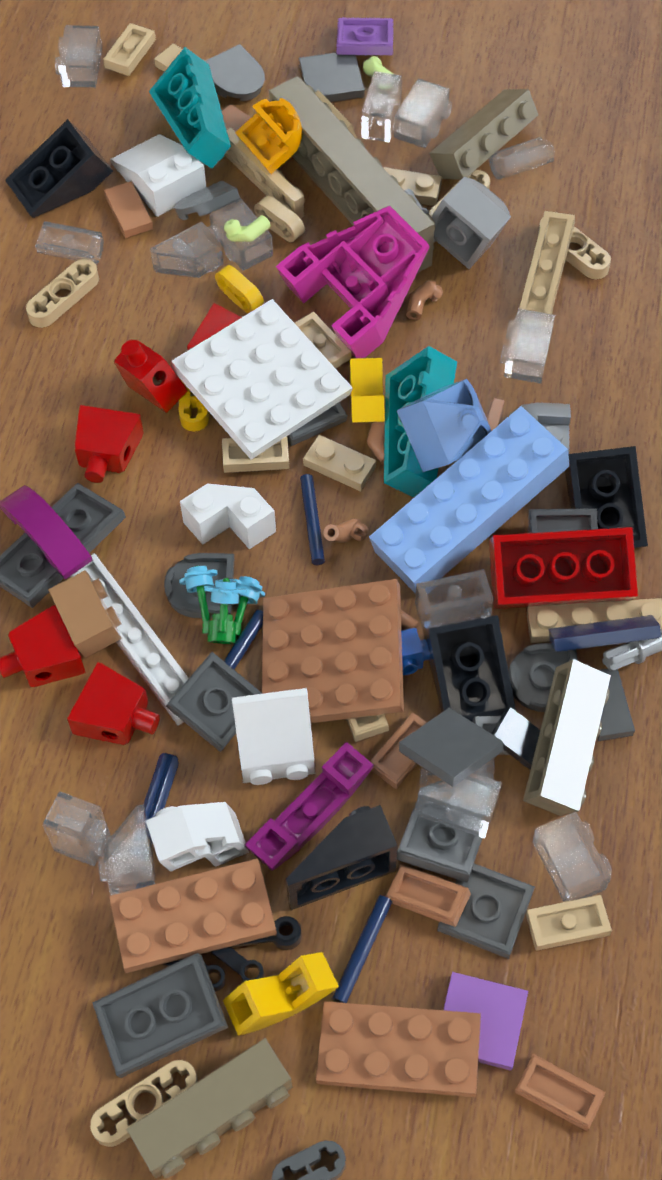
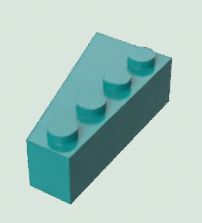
(192, 107)
(405, 384)

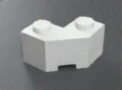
(218, 507)
(196, 832)

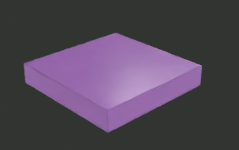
(365, 36)
(500, 1011)

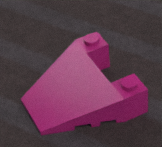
(366, 268)

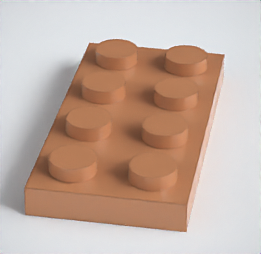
(192, 915)
(399, 1049)

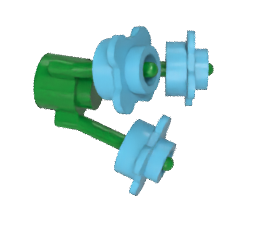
(233, 591)

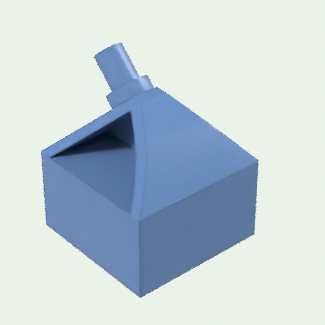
(444, 424)

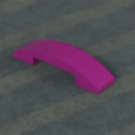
(47, 530)
(311, 809)

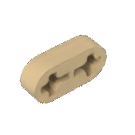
(282, 220)

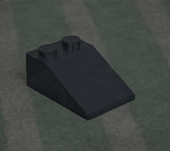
(58, 171)
(610, 484)
(470, 667)
(350, 855)

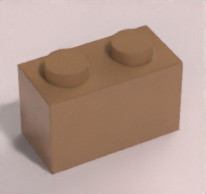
(85, 613)

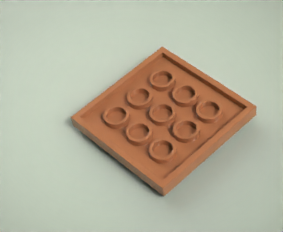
(339, 647)

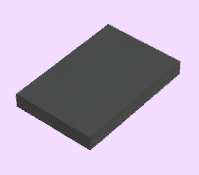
(159, 1015)

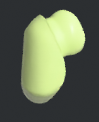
(374, 64)
(246, 233)

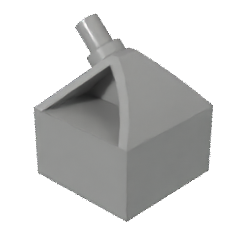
(469, 220)

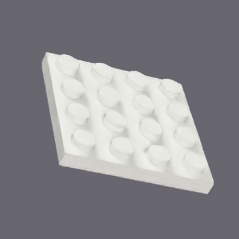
(261, 378)

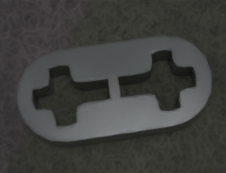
(310, 1157)

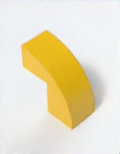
(367, 390)
(278, 997)

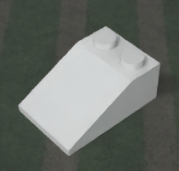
(161, 172)
(274, 736)

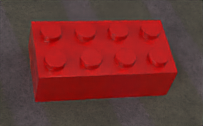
(563, 567)

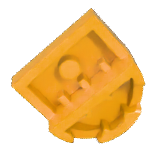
(272, 133)

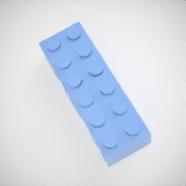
(470, 500)

